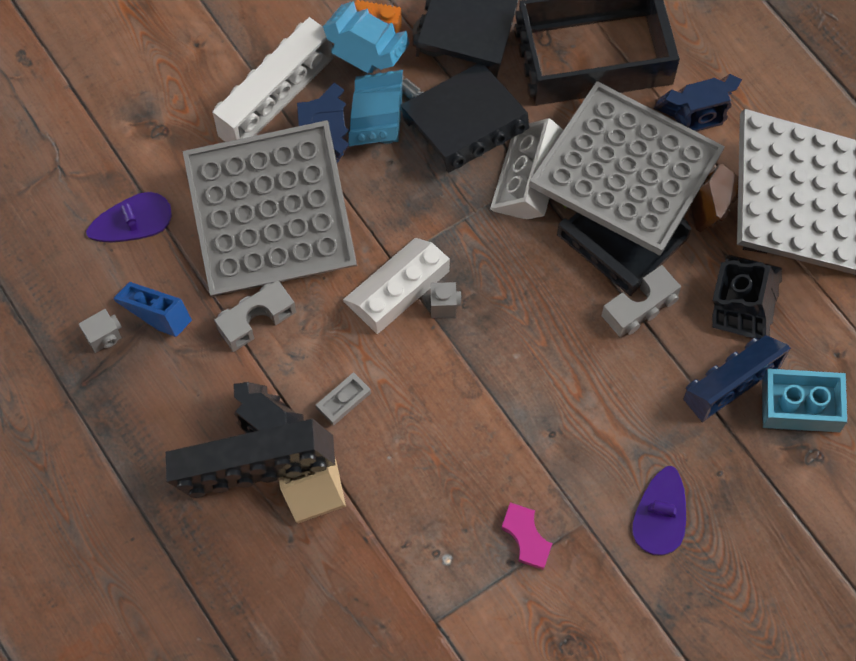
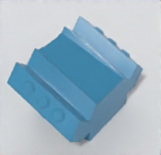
(364, 39)
(376, 108)

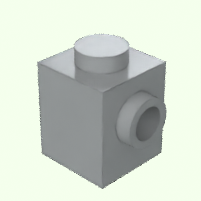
(444, 300)
(101, 330)

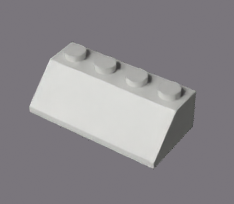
(521, 162)
(398, 283)

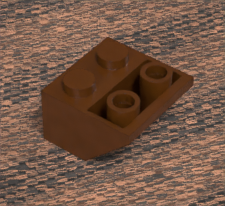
(715, 197)

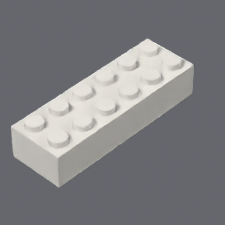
(273, 83)

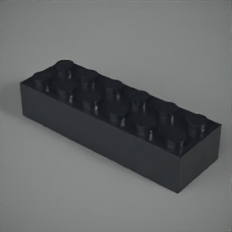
(250, 458)

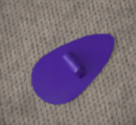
(132, 219)
(661, 514)

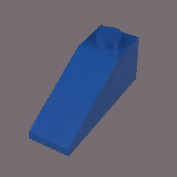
(155, 308)

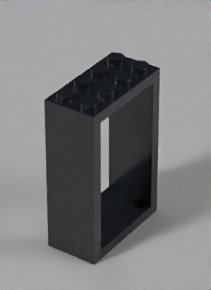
(558, 14)

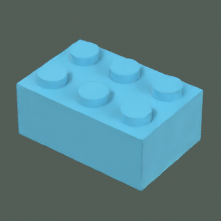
(804, 400)

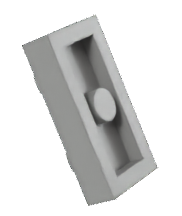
(343, 399)

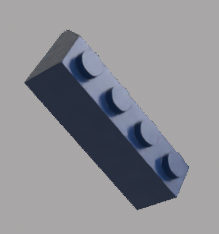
(735, 376)

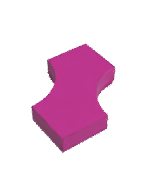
(532, 546)

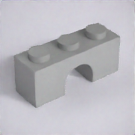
(269, 301)
(627, 315)

